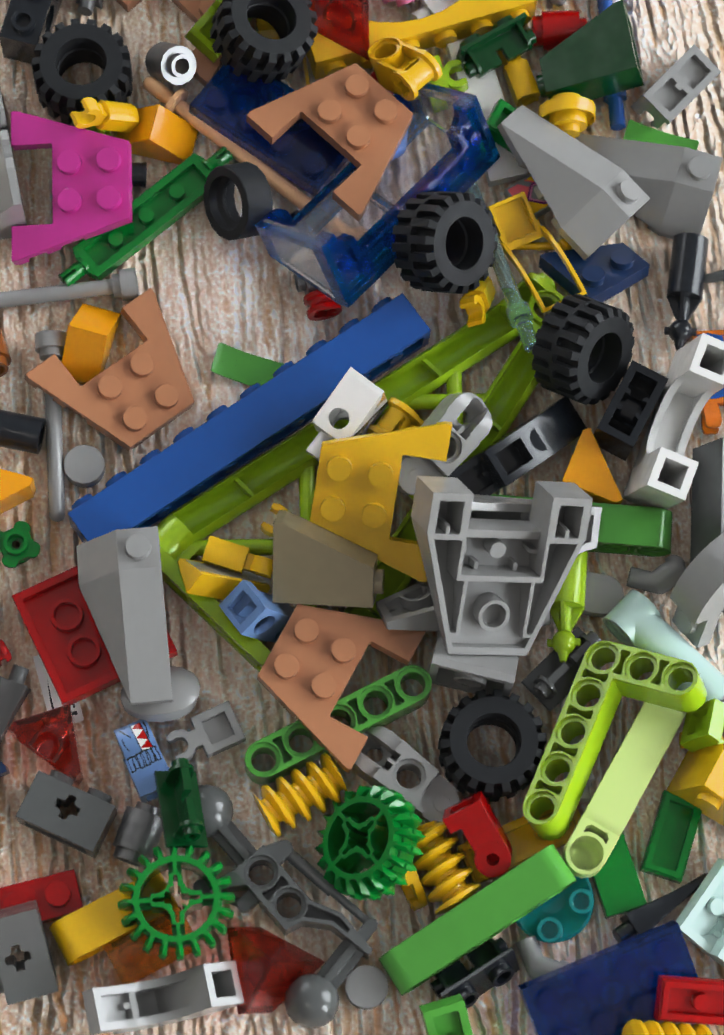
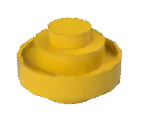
(569, 112)

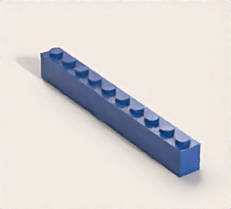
(252, 424)

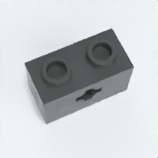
(82, 832)
(34, 974)

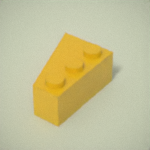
(702, 781)

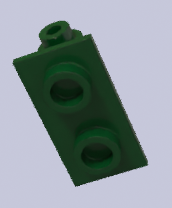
(507, 36)
(180, 806)

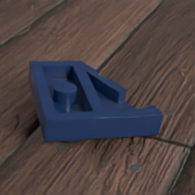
(602, 273)

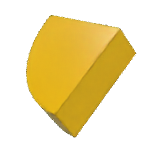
(414, 891)

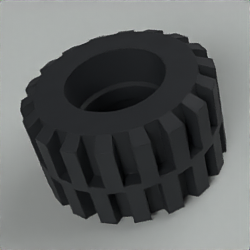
(80, 45)
(258, 55)
(444, 242)
(583, 349)
(500, 712)

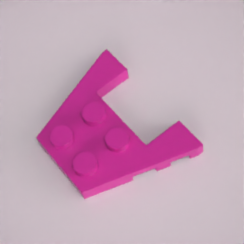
(87, 184)

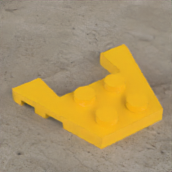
(360, 486)

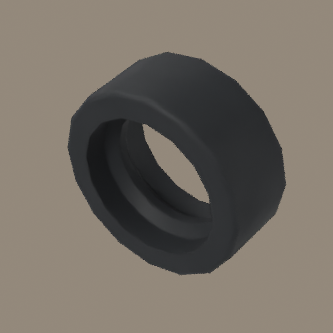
(220, 201)

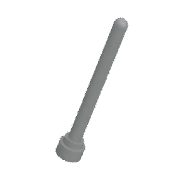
(121, 285)
(47, 344)

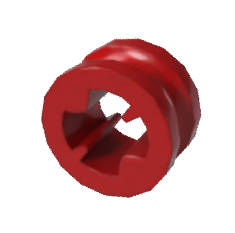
(320, 306)

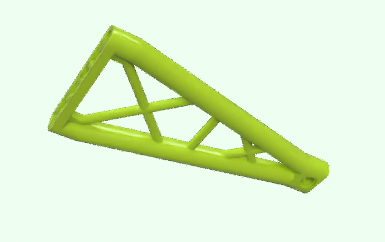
(443, 363)

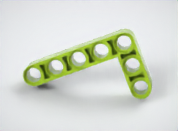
(595, 722)

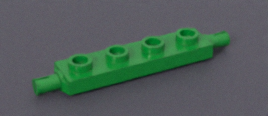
(151, 214)

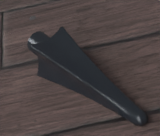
(650, 914)

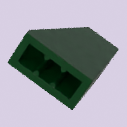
(594, 59)

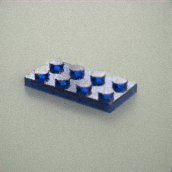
(297, 154)
(607, 986)

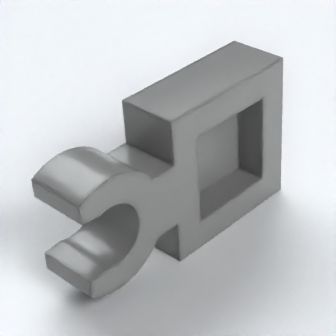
(213, 731)

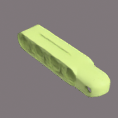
(621, 789)

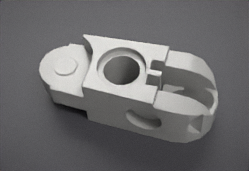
(462, 443)
(429, 796)

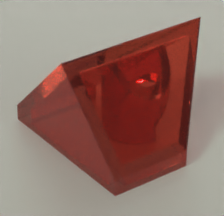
(344, 23)
(53, 739)
(266, 967)

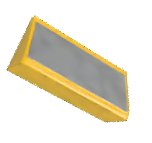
(214, 581)

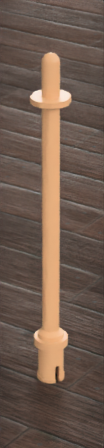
(177, 104)

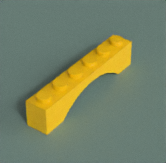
(437, 30)

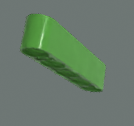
(631, 529)
(349, 707)
(477, 919)

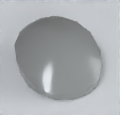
(185, 696)

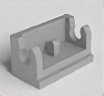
(677, 87)

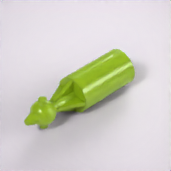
(568, 608)

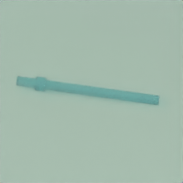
(518, 311)

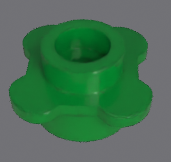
(26, 550)

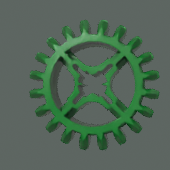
(359, 842)
(156, 901)

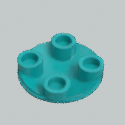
(562, 915)

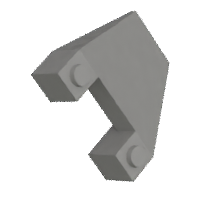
(496, 575)

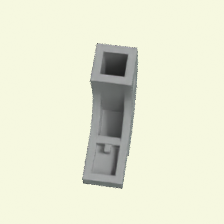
(701, 594)
(163, 999)

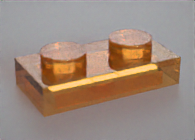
(132, 962)

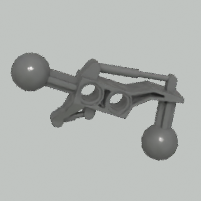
(310, 997)

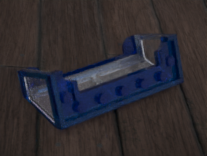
(343, 256)

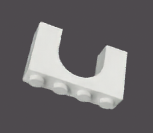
(661, 470)

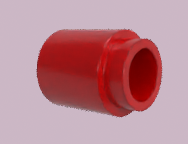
(555, 27)

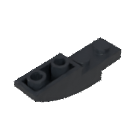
(521, 449)

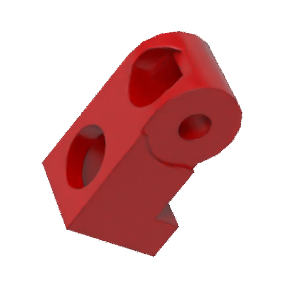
(483, 833)

